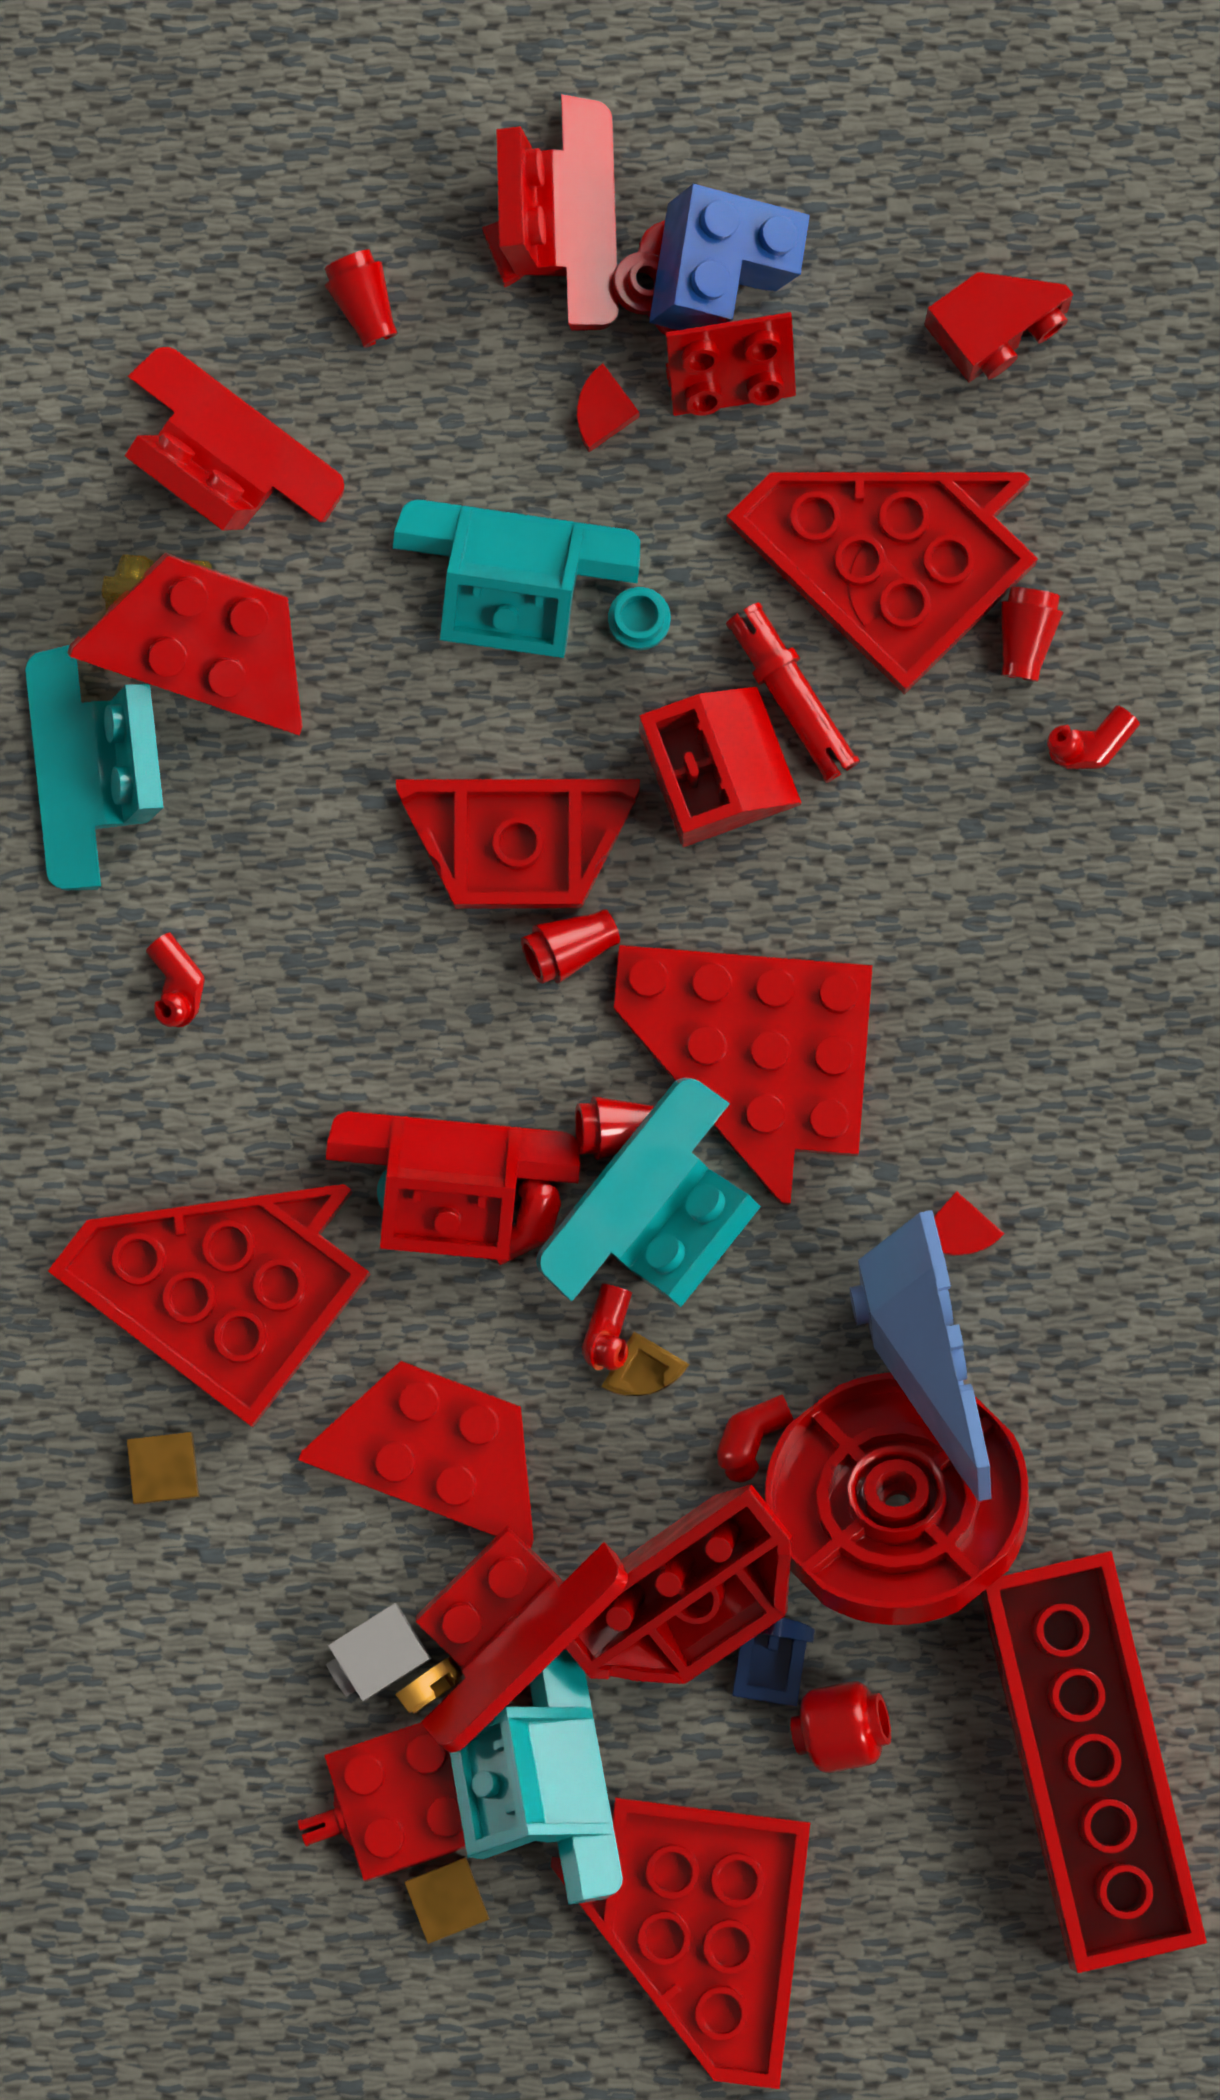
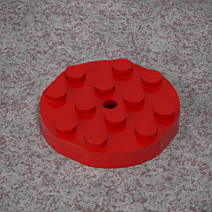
(880, 1559)

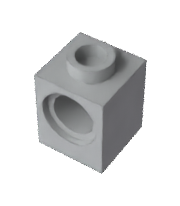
(376, 1654)

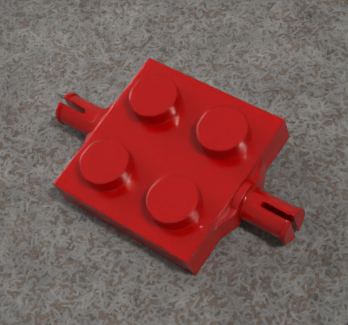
(391, 1802)

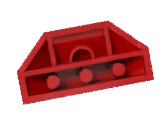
(693, 1593)

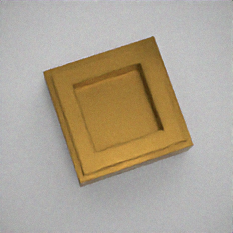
(163, 1468)
(447, 1900)

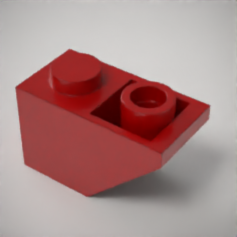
(986, 316)

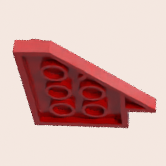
(928, 526)
(766, 1037)
(221, 1287)
(710, 1927)

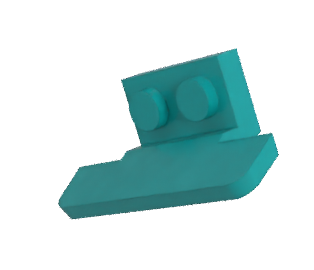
(513, 571)
(91, 765)
(654, 1205)
(543, 1780)

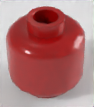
(841, 1727)

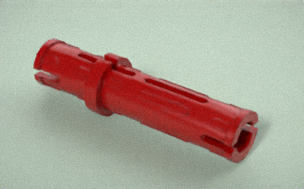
(792, 691)

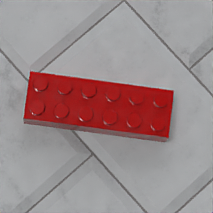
(1092, 1763)

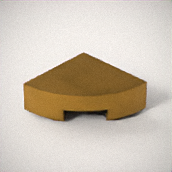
(645, 1370)
(430, 1685)

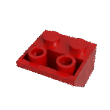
(717, 762)

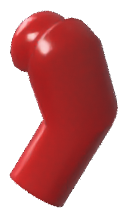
(1092, 748)
(182, 984)
(535, 1217)
(602, 1343)
(744, 1435)

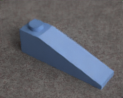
(909, 1318)

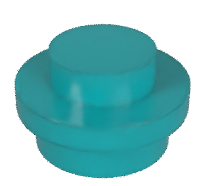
(639, 618)

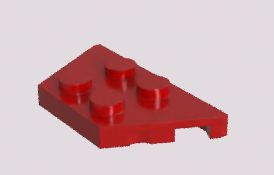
(202, 640)
(518, 837)
(434, 1449)

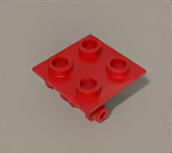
(731, 364)

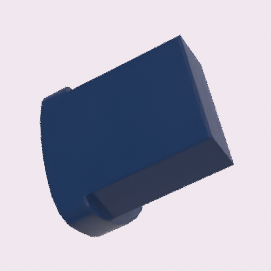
(773, 1662)

